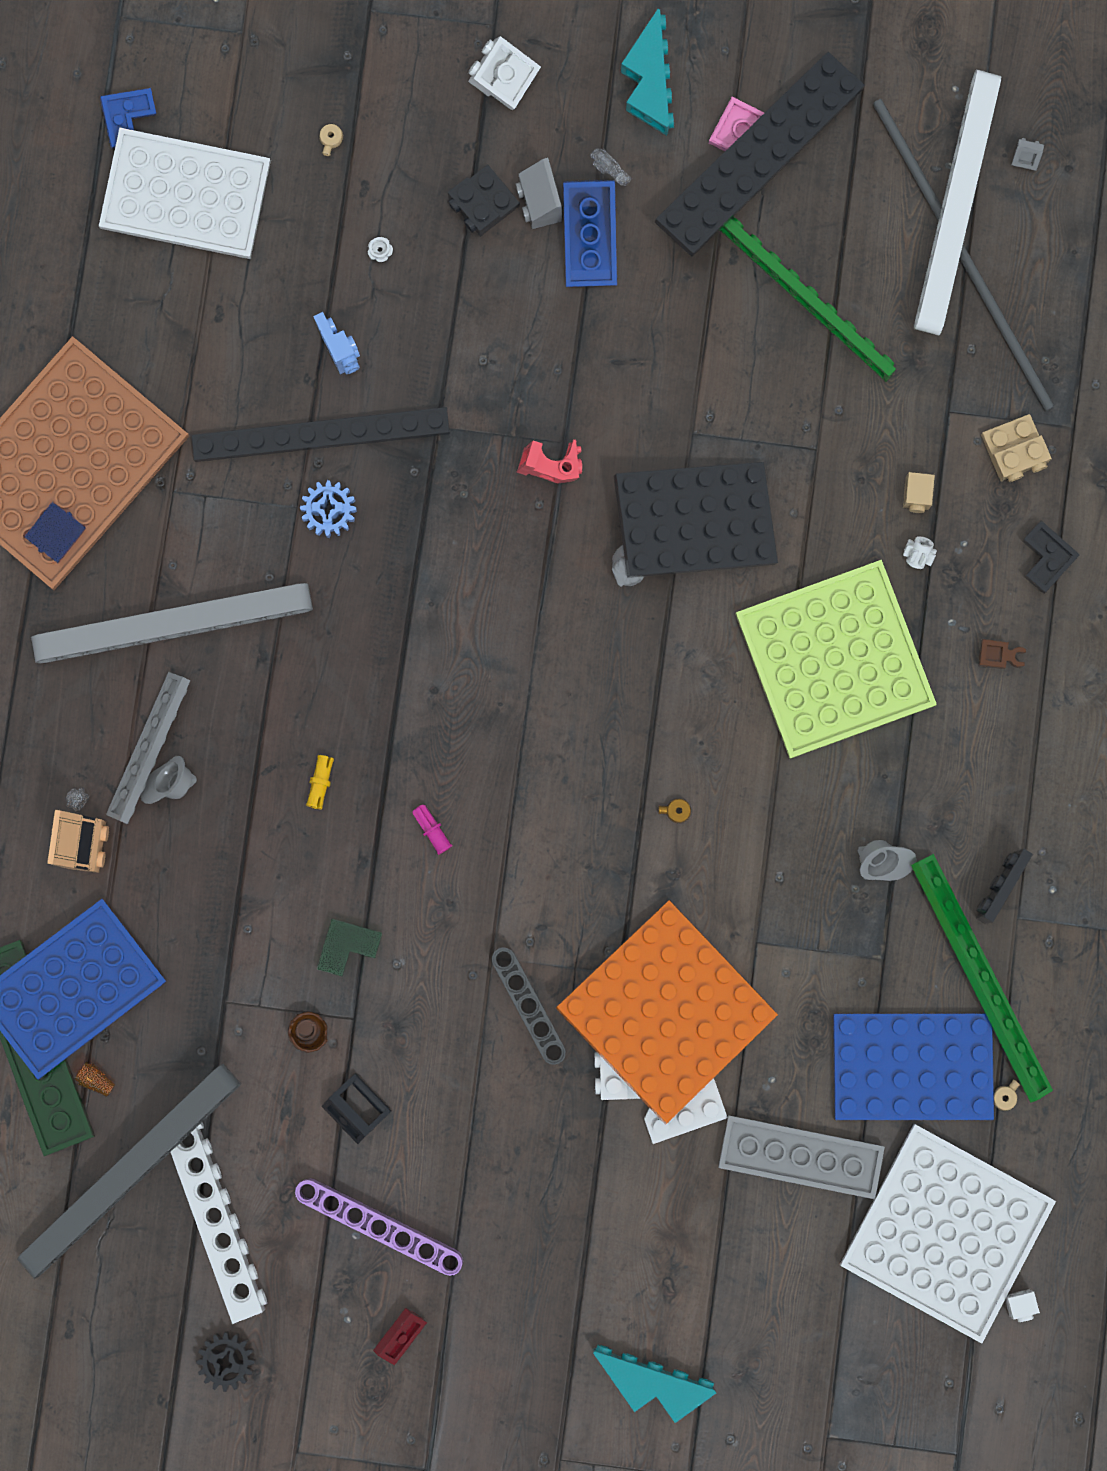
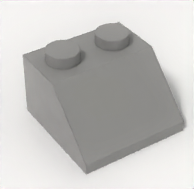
(540, 195)

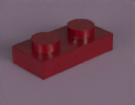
(400, 1336)

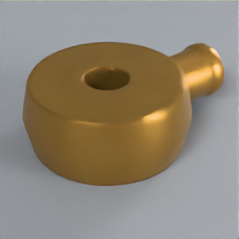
(671, 812)

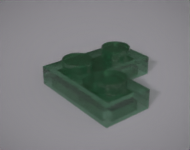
(345, 938)

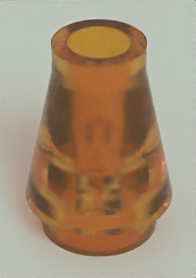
(94, 1079)

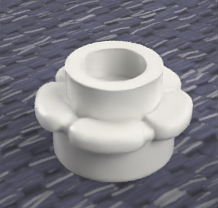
(380, 242)

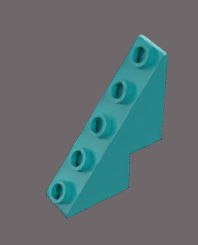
(647, 68)
(644, 1382)

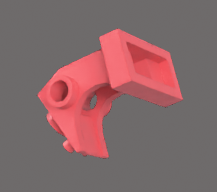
(537, 464)

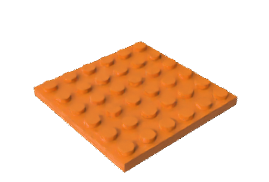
(667, 1012)

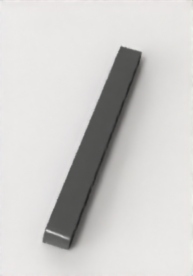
(129, 1171)

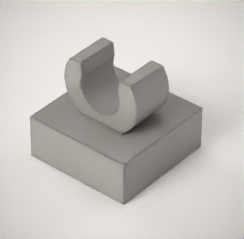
(1027, 154)

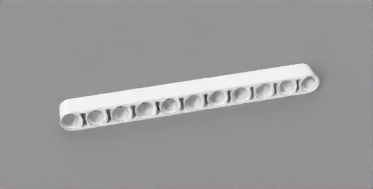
(957, 202)

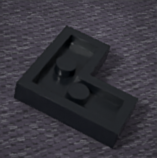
(1054, 554)

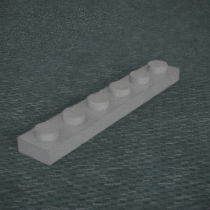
(148, 747)

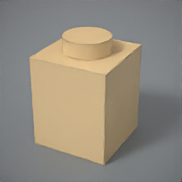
(918, 492)

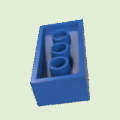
(590, 233)

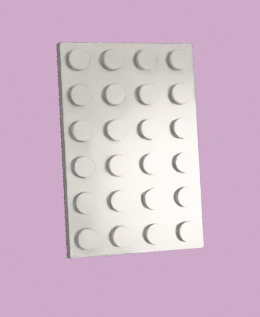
(184, 193)

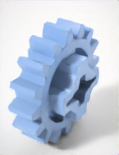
(339, 509)

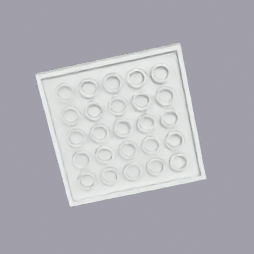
(947, 1233)

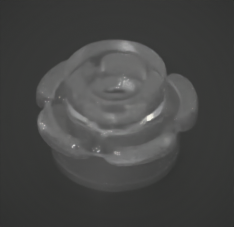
(76, 799)

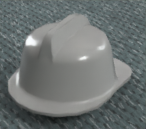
(168, 781)
(884, 861)

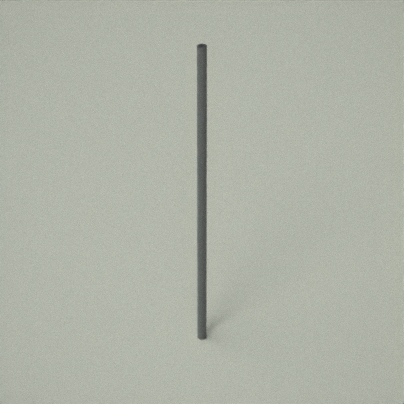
(965, 258)

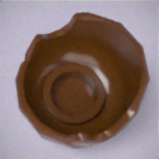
(307, 1032)

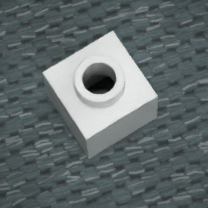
(1022, 1305)

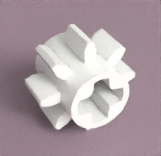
(919, 552)

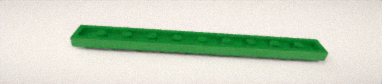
(809, 299)
(982, 978)

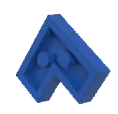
(122, 108)

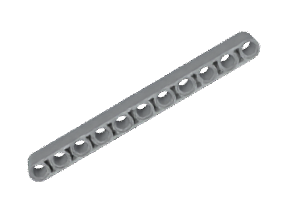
(171, 623)

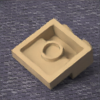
(1016, 448)

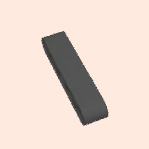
(525, 992)

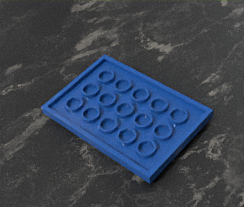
(73, 988)
(913, 1067)

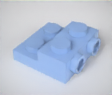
(341, 348)

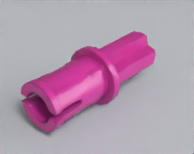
(431, 829)

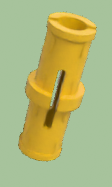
(319, 782)

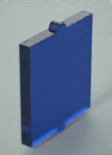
(55, 532)

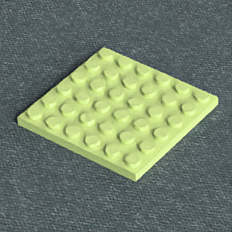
(835, 659)

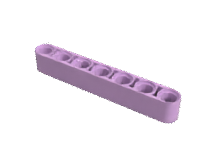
(365, 1226)

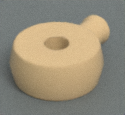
(330, 143)
(1011, 1095)

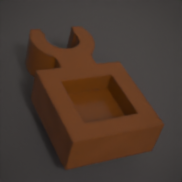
(996, 654)

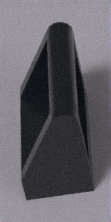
(347, 1117)

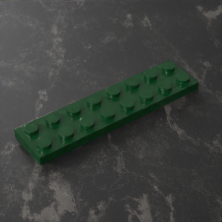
(53, 1099)

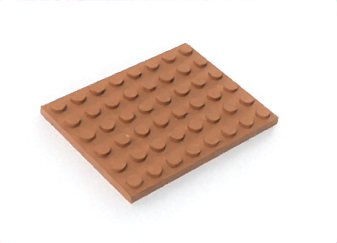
(79, 443)

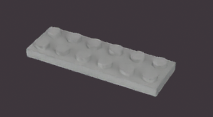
(801, 1157)

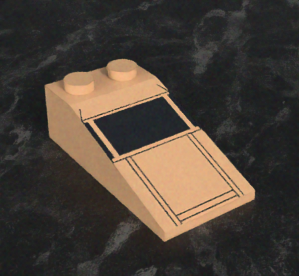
(77, 842)

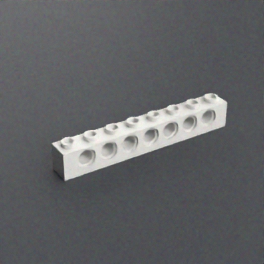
(238, 1307)

